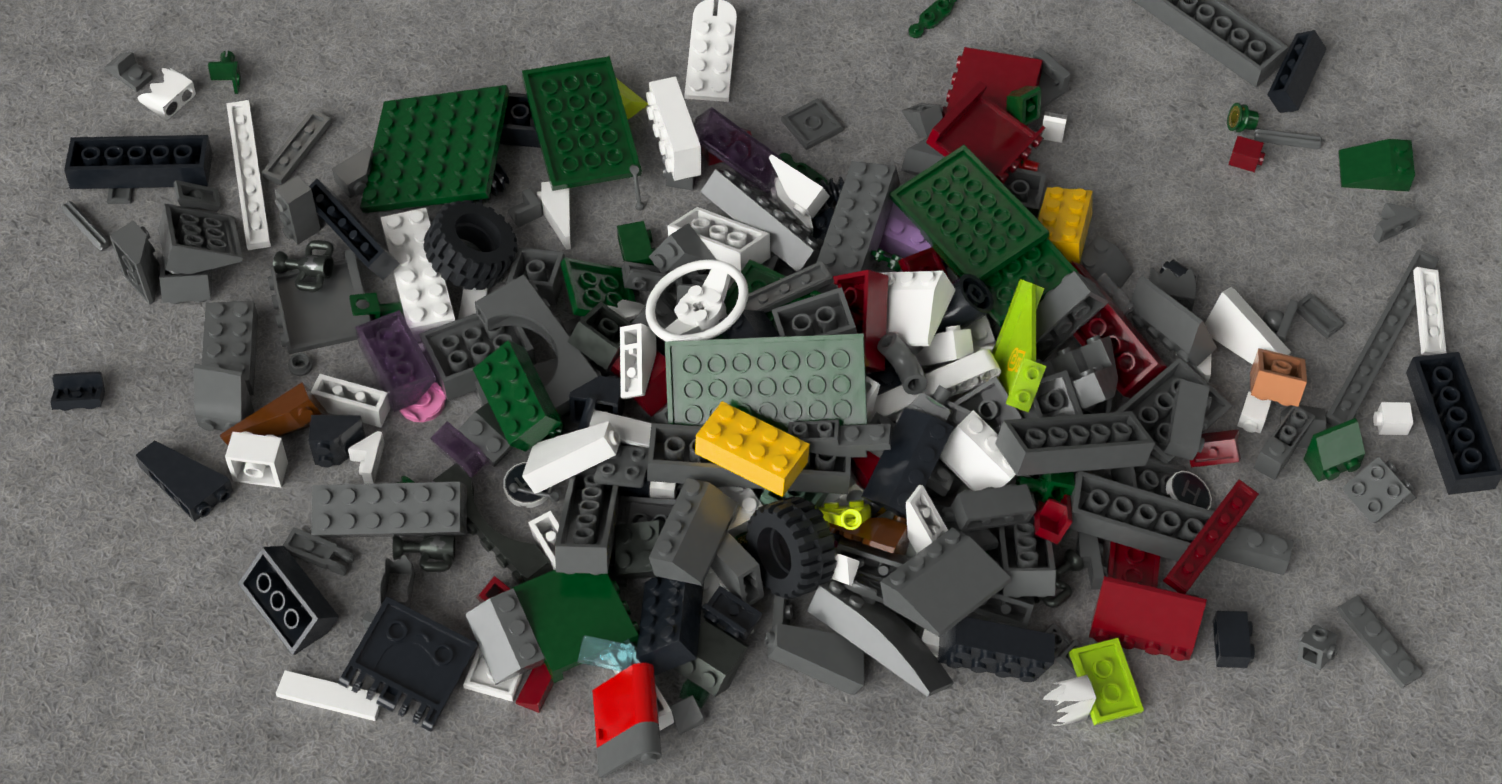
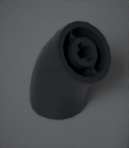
(969, 303)

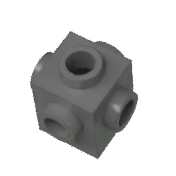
(1317, 647)

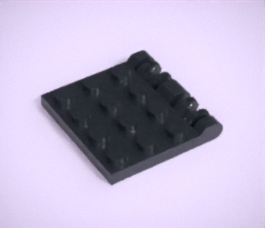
(410, 659)

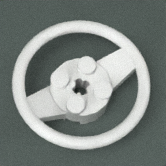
(701, 307)

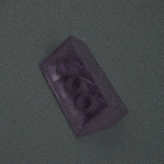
(736, 148)
(395, 359)

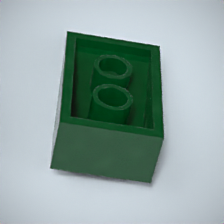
(1378, 165)

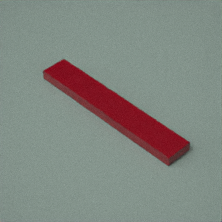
(1211, 537)

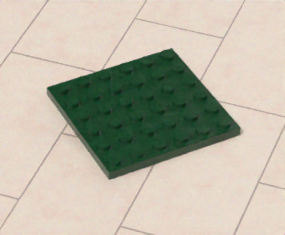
(436, 149)

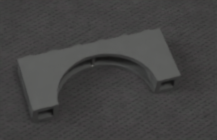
(521, 306)

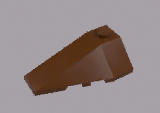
(281, 416)
(879, 533)

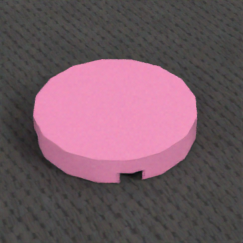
(428, 406)

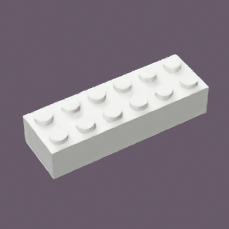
(419, 287)

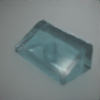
(605, 653)

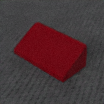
(536, 689)

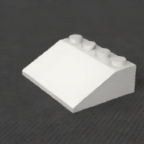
(917, 304)

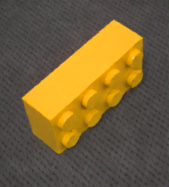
(1067, 218)
(752, 448)

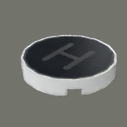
(1189, 489)
(518, 498)

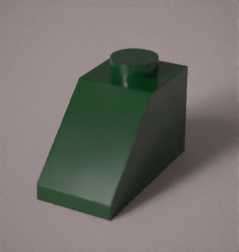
(1025, 104)

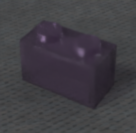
(459, 449)

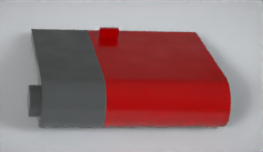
(627, 719)

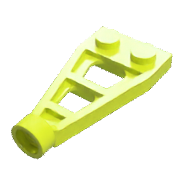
(849, 516)

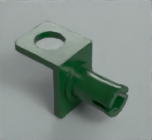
(226, 70)
(376, 309)

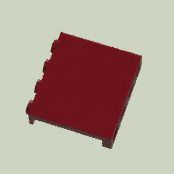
(997, 70)
(987, 132)

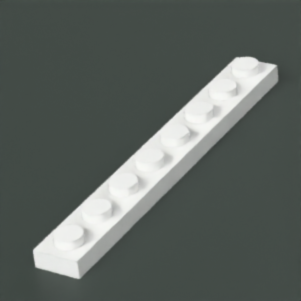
(248, 175)

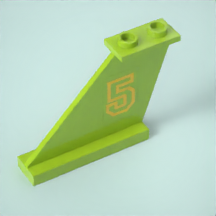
(1017, 348)

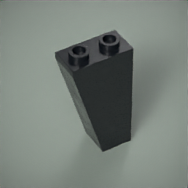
(184, 480)

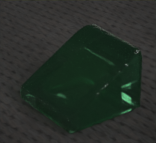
(690, 688)

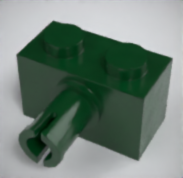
(1049, 485)

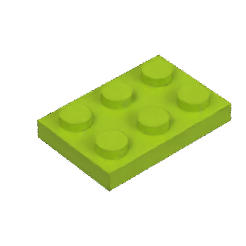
(1110, 680)

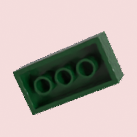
(517, 396)

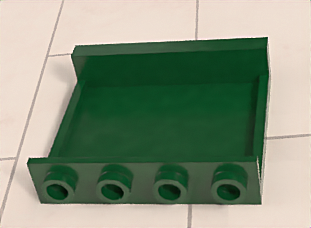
(567, 608)

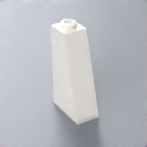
(1240, 327)
(569, 455)

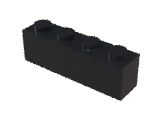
(1297, 71)

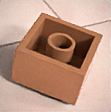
(1278, 377)

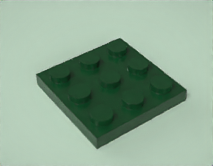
(593, 283)

